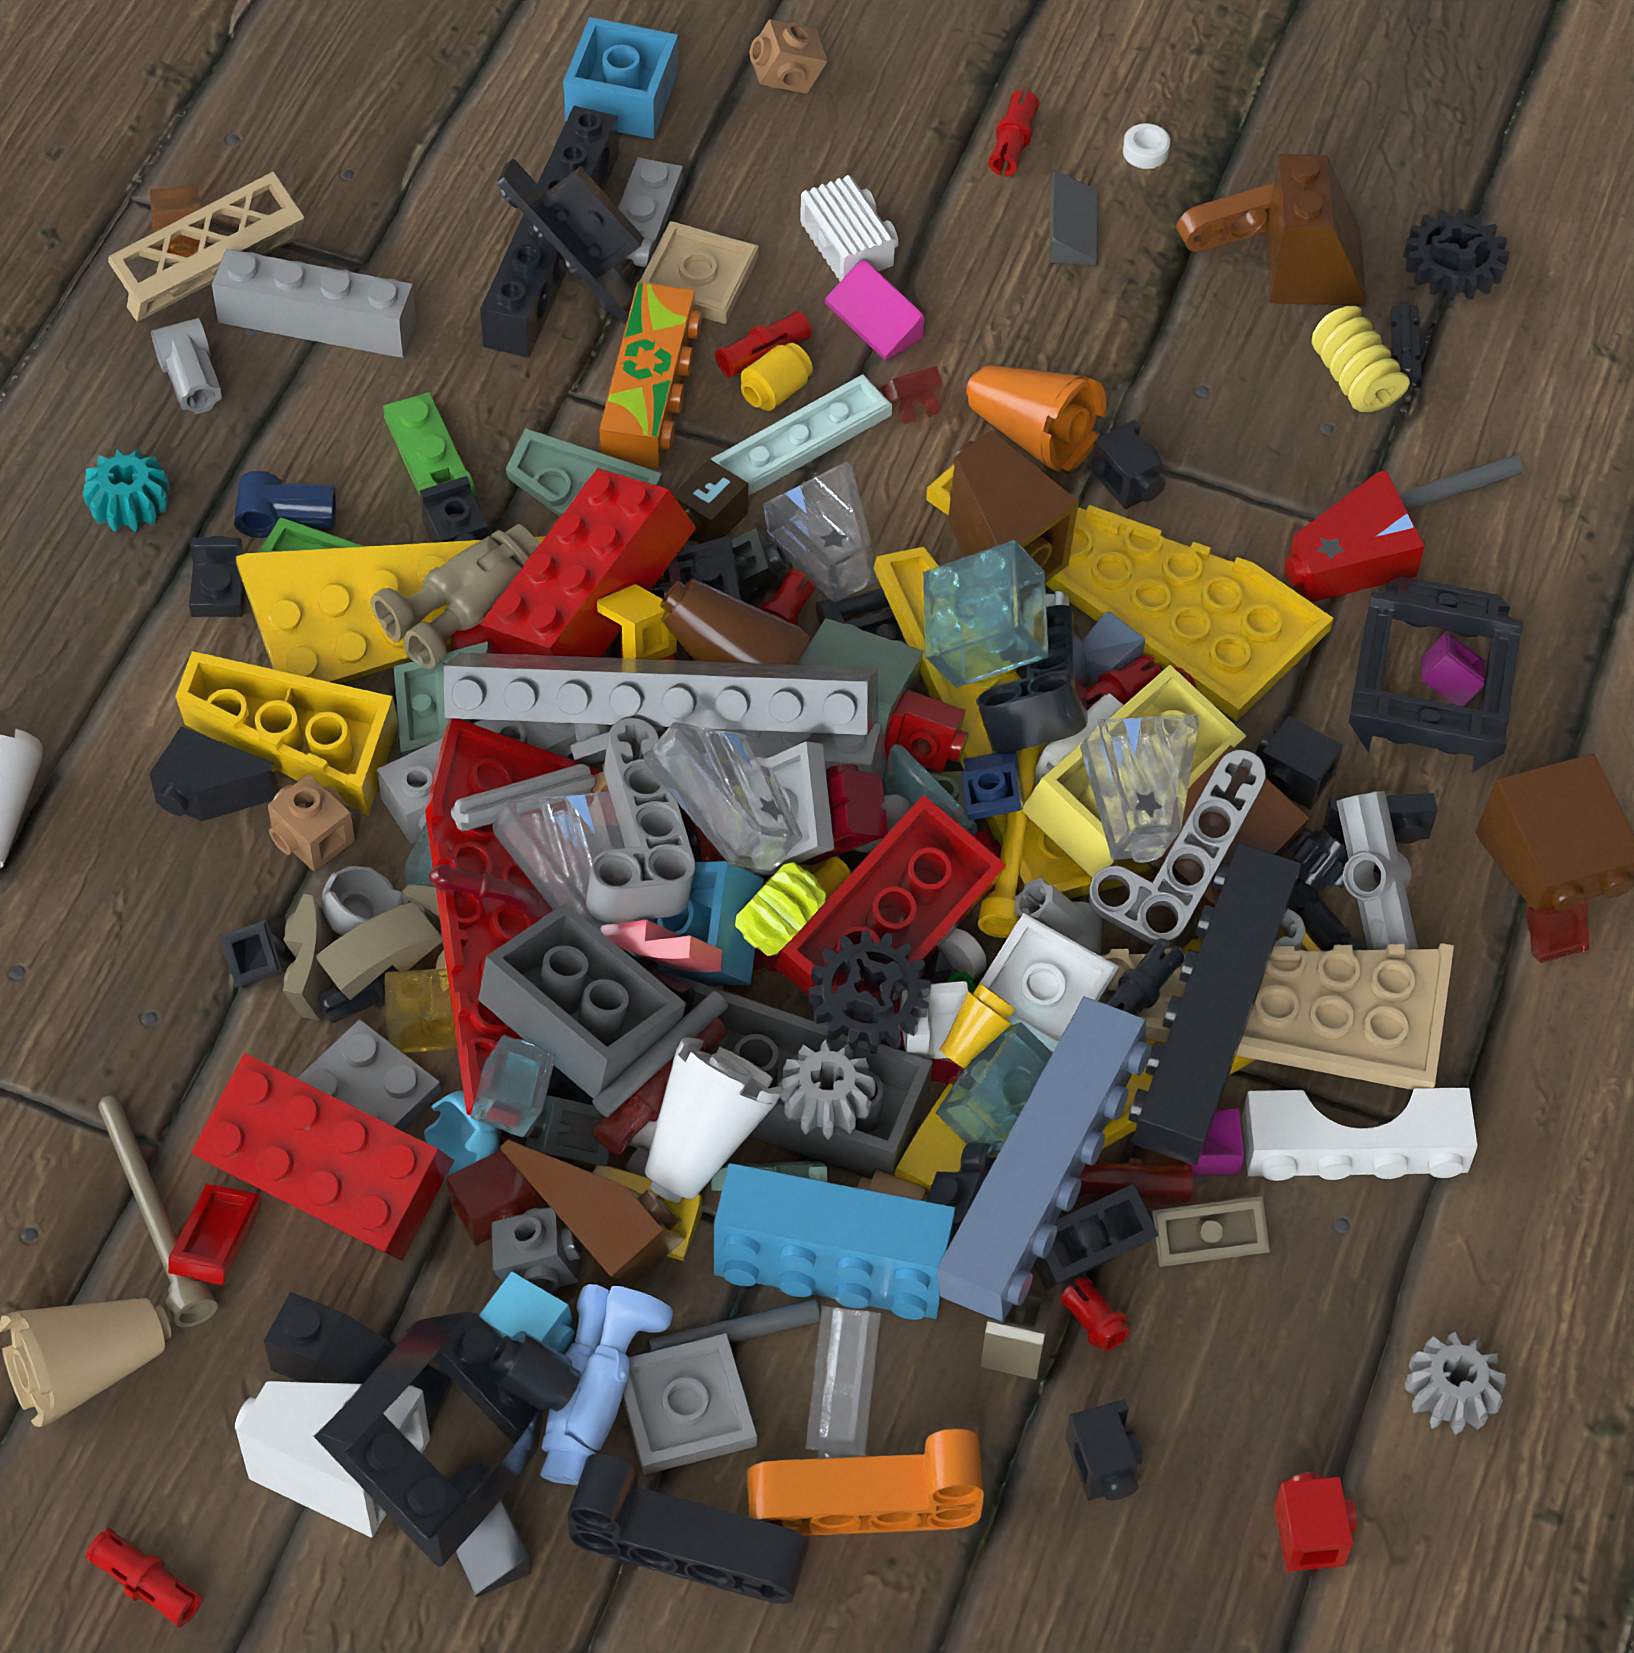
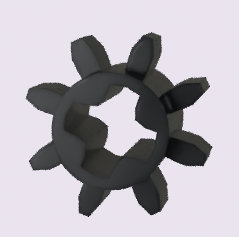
(1321, 857)

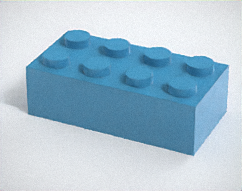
(831, 1241)

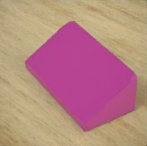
(876, 311)

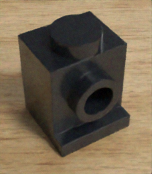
(1127, 465)
(452, 512)
(1103, 1451)

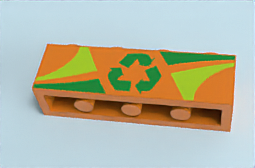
(649, 374)

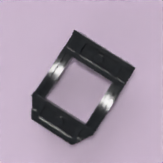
(1429, 722)
(396, 1471)

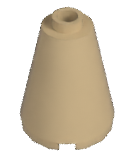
(78, 1351)

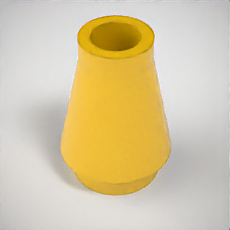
(976, 1025)

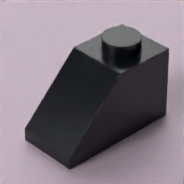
(210, 777)

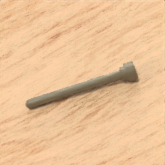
(188, 1299)

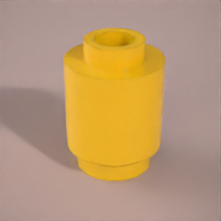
(776, 376)

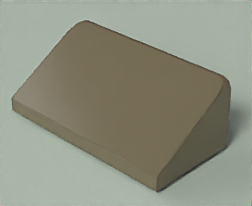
(1209, 1229)

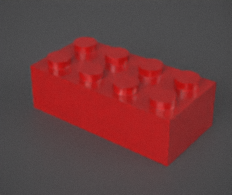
(603, 542)
(909, 886)
(323, 1156)

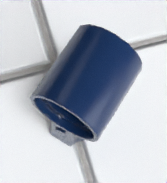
(265, 499)

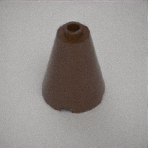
(728, 629)

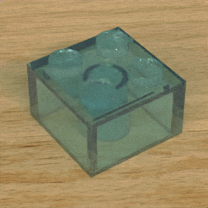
(985, 614)

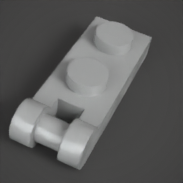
(649, 203)

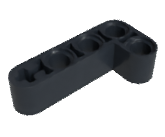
(1047, 702)
(682, 1536)

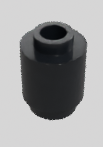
(534, 1371)

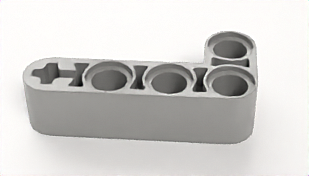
(1189, 845)
(657, 865)

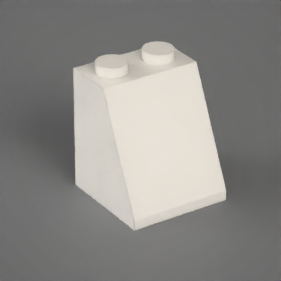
(286, 1458)

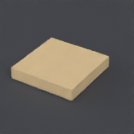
(704, 263)

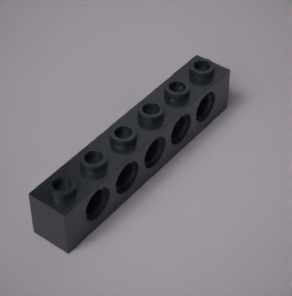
(531, 268)

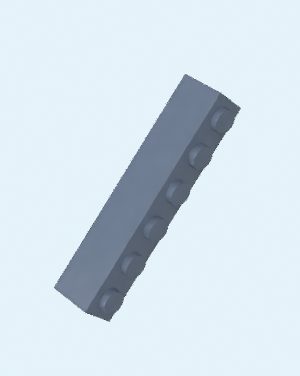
(1043, 1159)

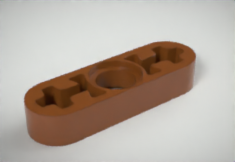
(1216, 222)

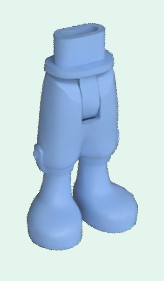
(603, 1334)

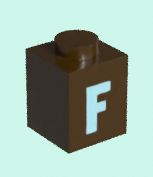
(713, 501)

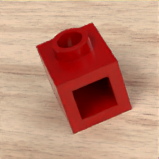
(1314, 1522)

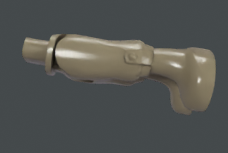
(465, 583)

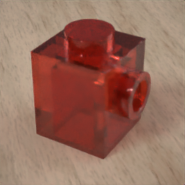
(488, 1193)

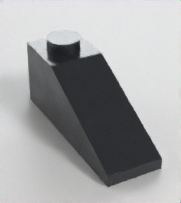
(328, 1346)

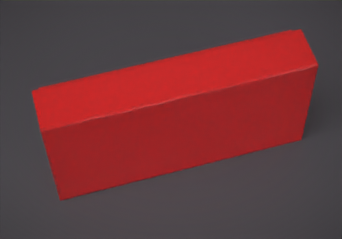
(214, 1234)

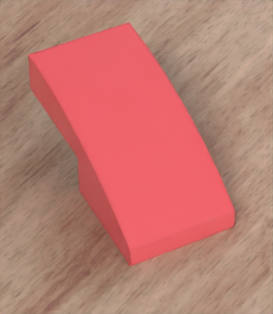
(664, 946)

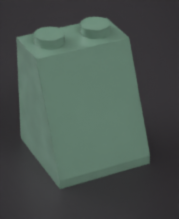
(851, 647)

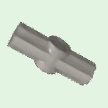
(1371, 842)

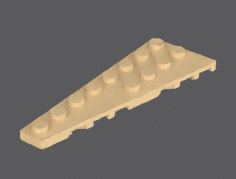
(1336, 1011)

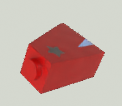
(1355, 544)

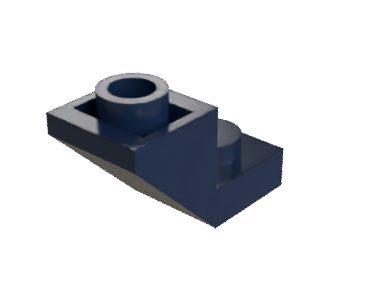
(992, 785)

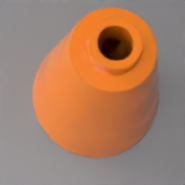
(1040, 411)

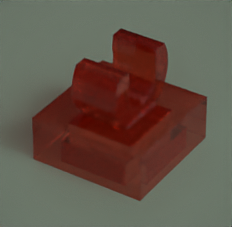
(914, 388)
(1558, 932)

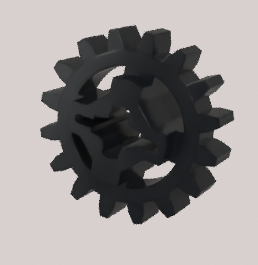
(1452, 253)
(863, 966)

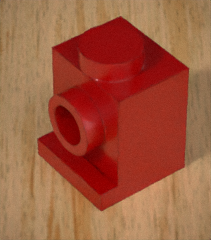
(927, 730)

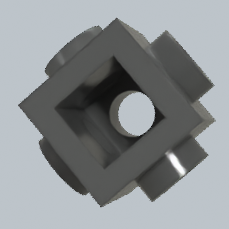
(537, 1249)

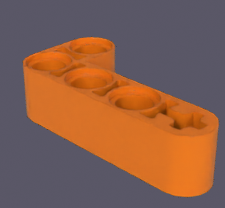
(873, 1492)

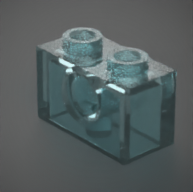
(977, 1101)

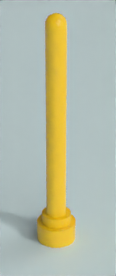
(997, 910)

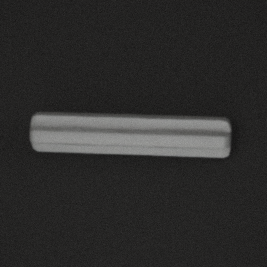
(486, 806)

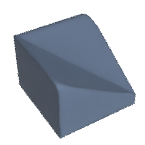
(1111, 646)

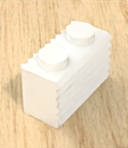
(847, 227)

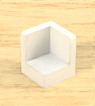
(932, 1031)

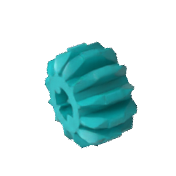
(126, 490)

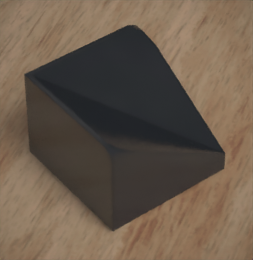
(257, 951)

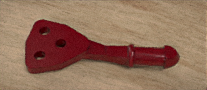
(487, 886)

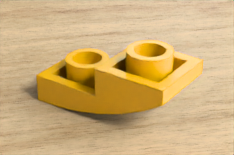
(931, 1150)

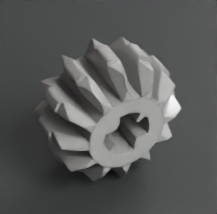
(827, 1108)
(1451, 1361)

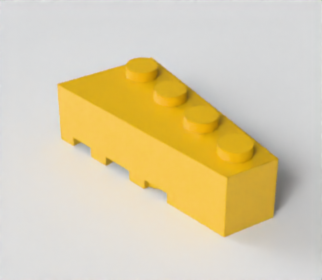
(294, 722)

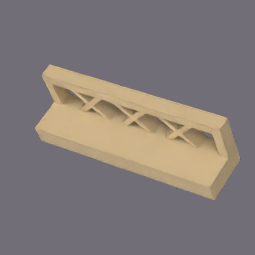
(199, 269)

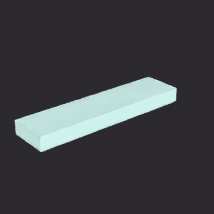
(806, 434)

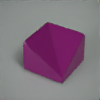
(1453, 670)
(1224, 1146)

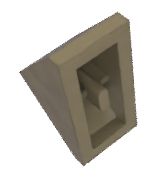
(1019, 1340)

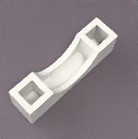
(1292, 1138)

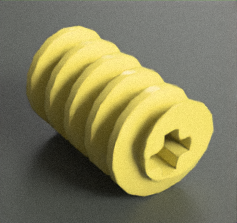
(1359, 360)

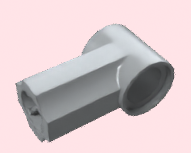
(186, 357)
(1057, 912)

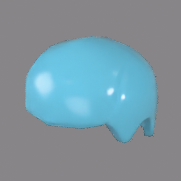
(460, 1135)

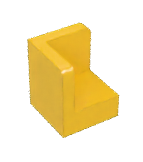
(640, 616)

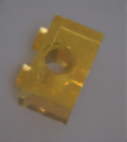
(419, 1010)

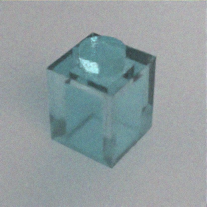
(513, 1085)

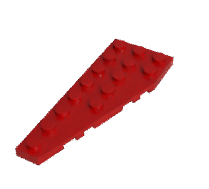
(472, 927)

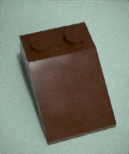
(615, 1224)

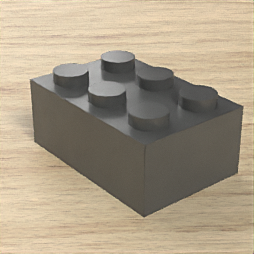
(578, 998)

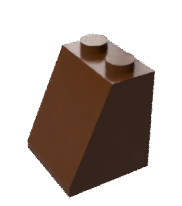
(1312, 236)
(1007, 498)
(1269, 826)
(1559, 834)

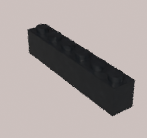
(1215, 1005)

